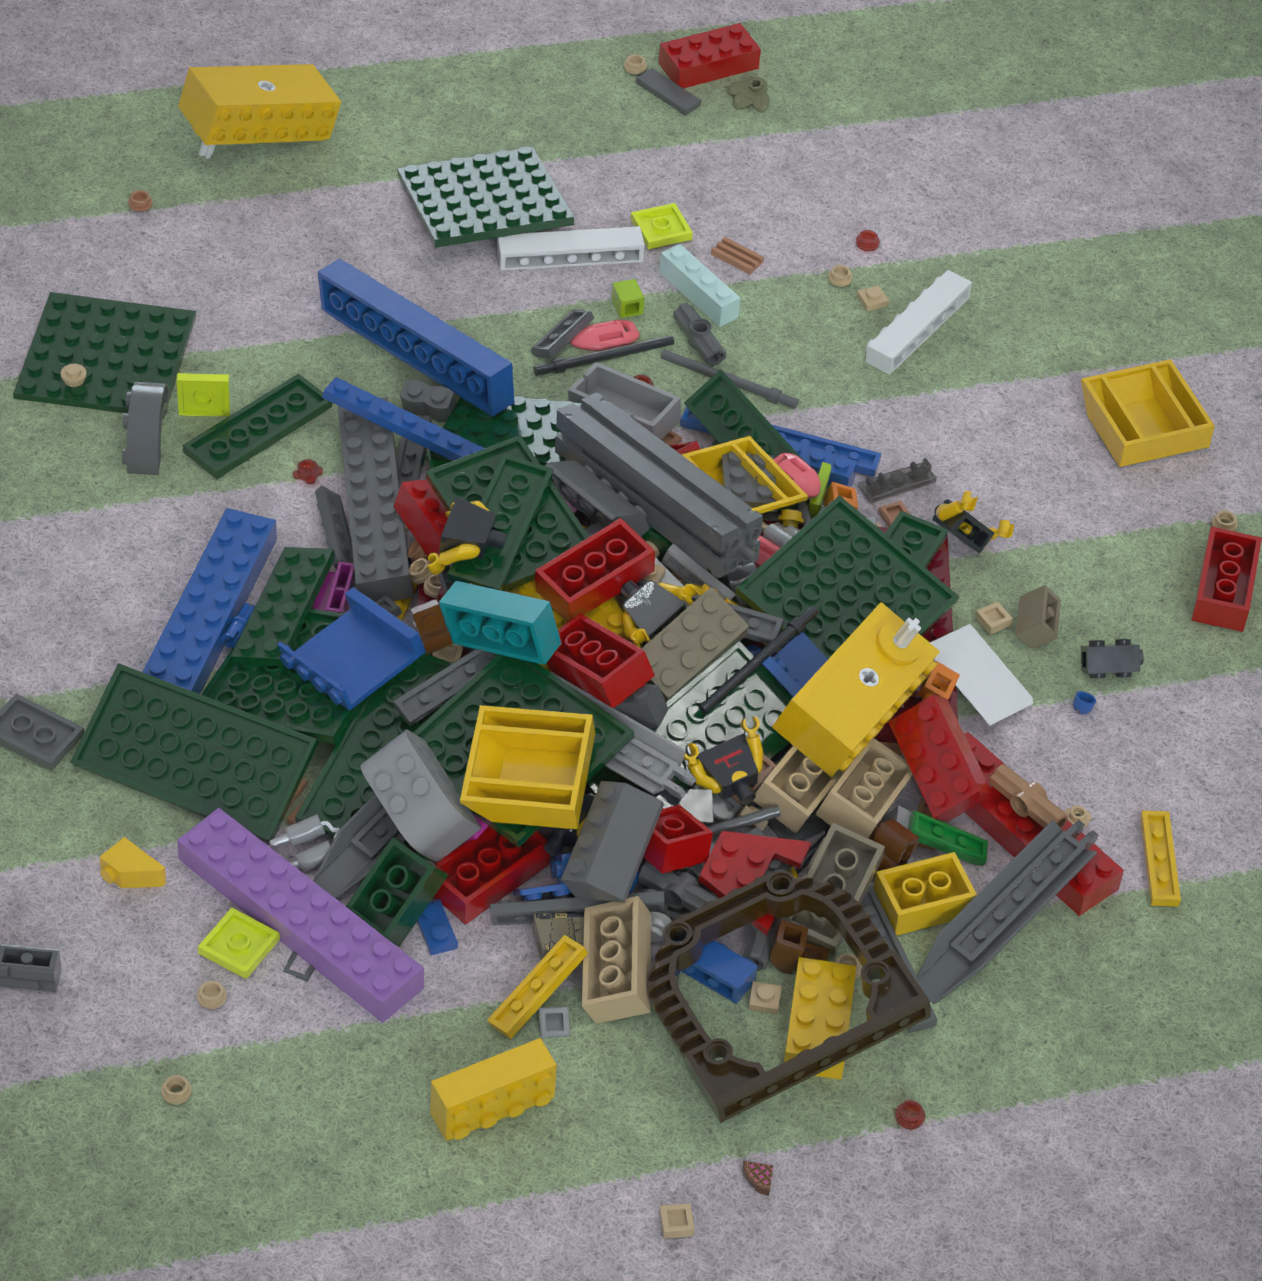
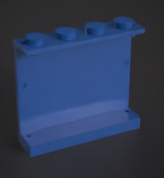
(355, 652)

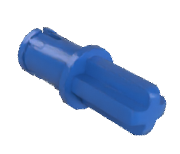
(237, 625)

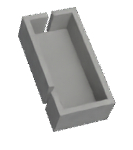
(644, 403)

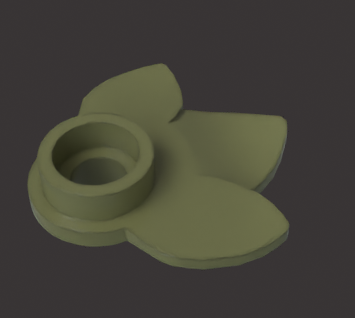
(748, 94)

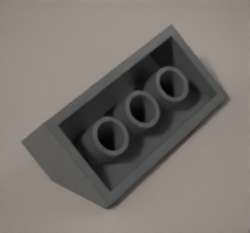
(595, 496)
(612, 842)

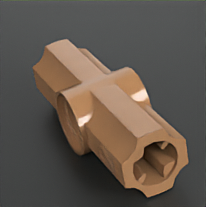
(1027, 797)

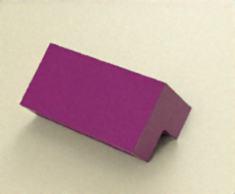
(336, 584)

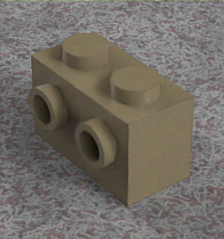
(1038, 617)

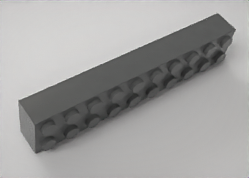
(375, 525)

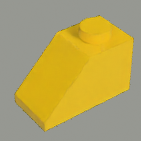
(131, 867)

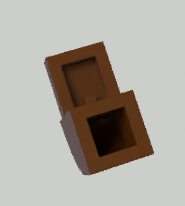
(431, 627)
(791, 944)

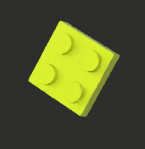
(662, 226)
(203, 394)
(238, 943)

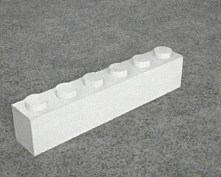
(570, 248)
(918, 322)

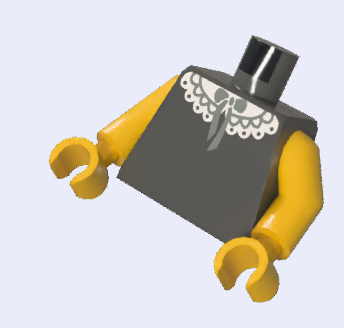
(652, 608)

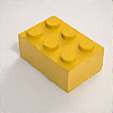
(924, 892)

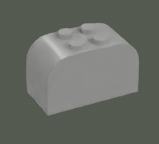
(419, 796)

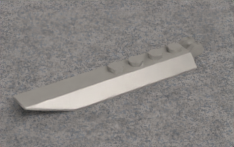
(648, 757)

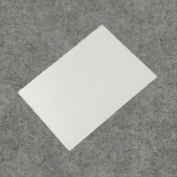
(982, 675)

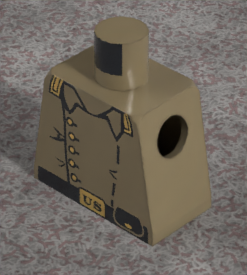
(551, 927)

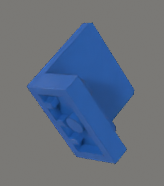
(795, 664)
(557, 869)

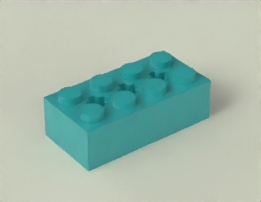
(500, 622)

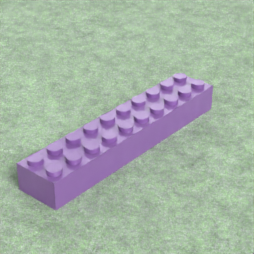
(303, 913)

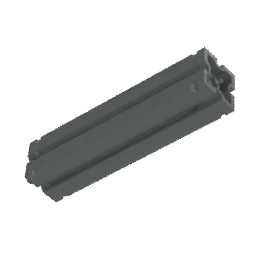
(672, 491)

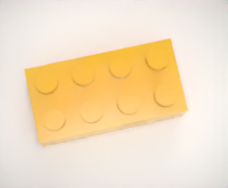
(820, 1007)
(493, 1090)

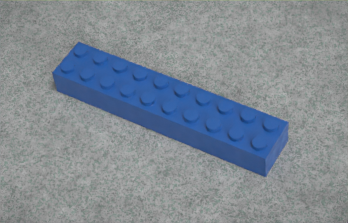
(417, 337)
(211, 598)

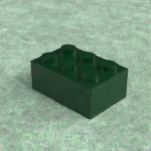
(397, 890)

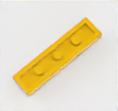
(1160, 858)
(537, 987)

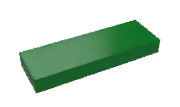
(948, 838)

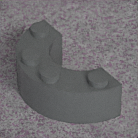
(144, 425)

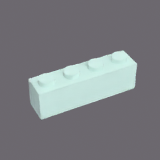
(699, 285)

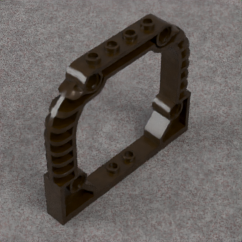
(740, 1084)

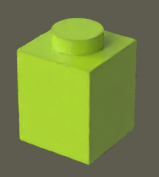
(627, 298)

